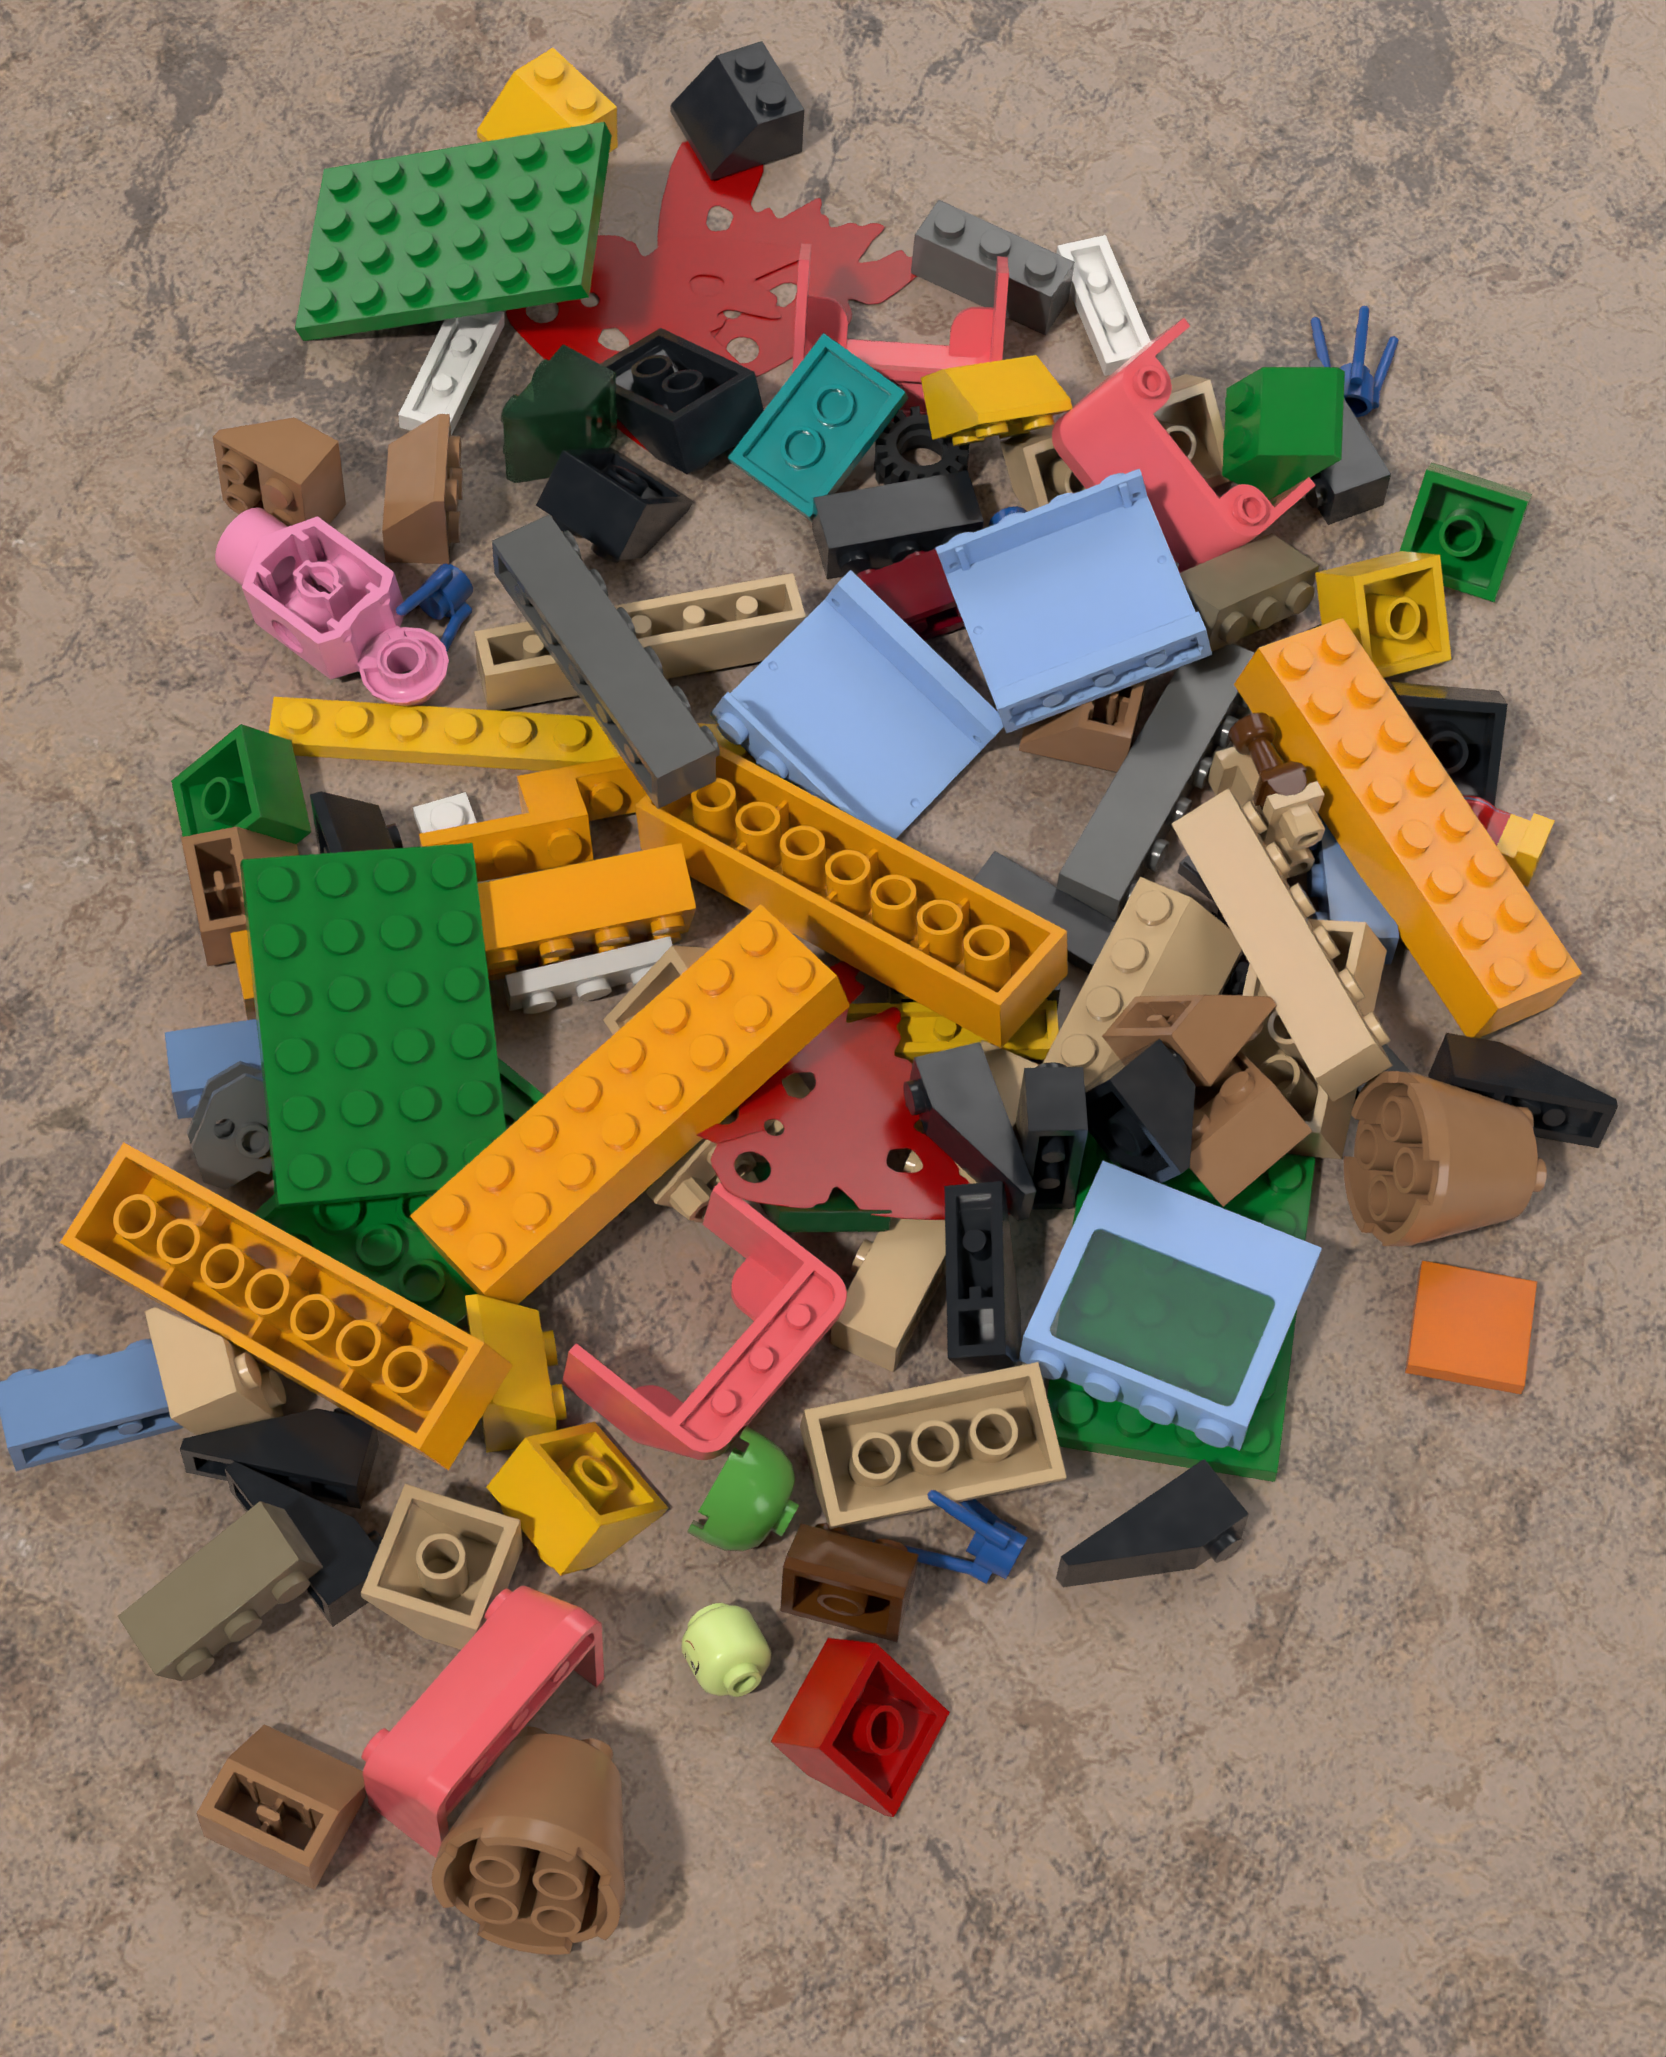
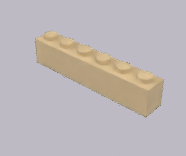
(686, 631)
(1282, 946)
(908, 1261)

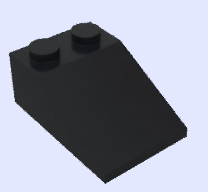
(683, 399)

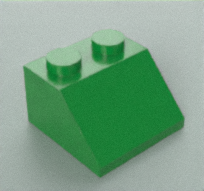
(1283, 426)
(1469, 526)
(246, 784)

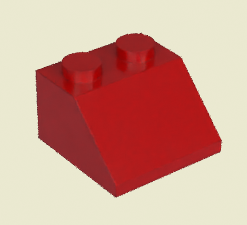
(861, 1724)

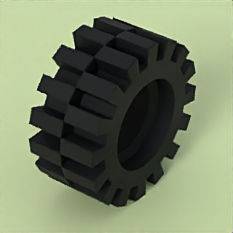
(913, 433)

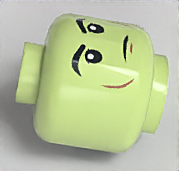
(726, 1650)

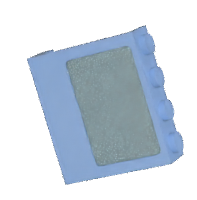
(1169, 1305)

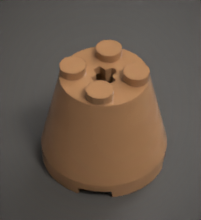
(1437, 1160)
(539, 1846)

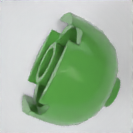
(748, 1497)

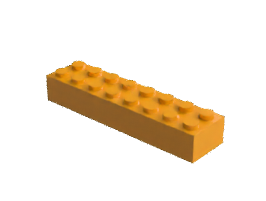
(1408, 830)
(863, 897)
(565, 912)
(632, 1109)
(288, 1305)

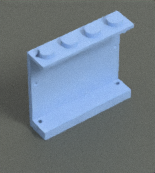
(1073, 600)
(859, 711)

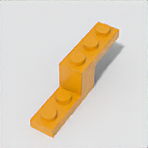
(552, 819)

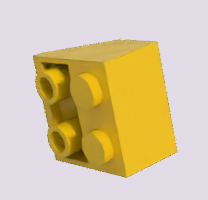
(992, 400)

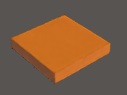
(1471, 1327)

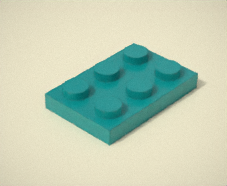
(818, 426)

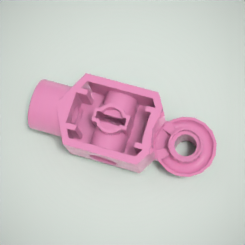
(331, 605)

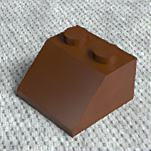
(848, 1581)

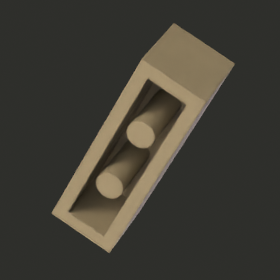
(1250, 588)
(221, 1593)

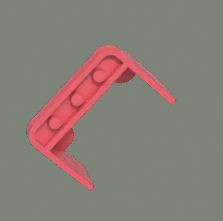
(974, 336)
(1118, 433)
(792, 1308)
(478, 1709)

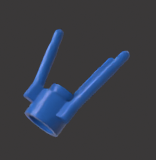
(1360, 387)
(442, 596)
(993, 1544)

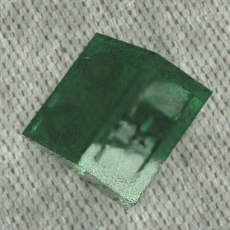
(561, 409)

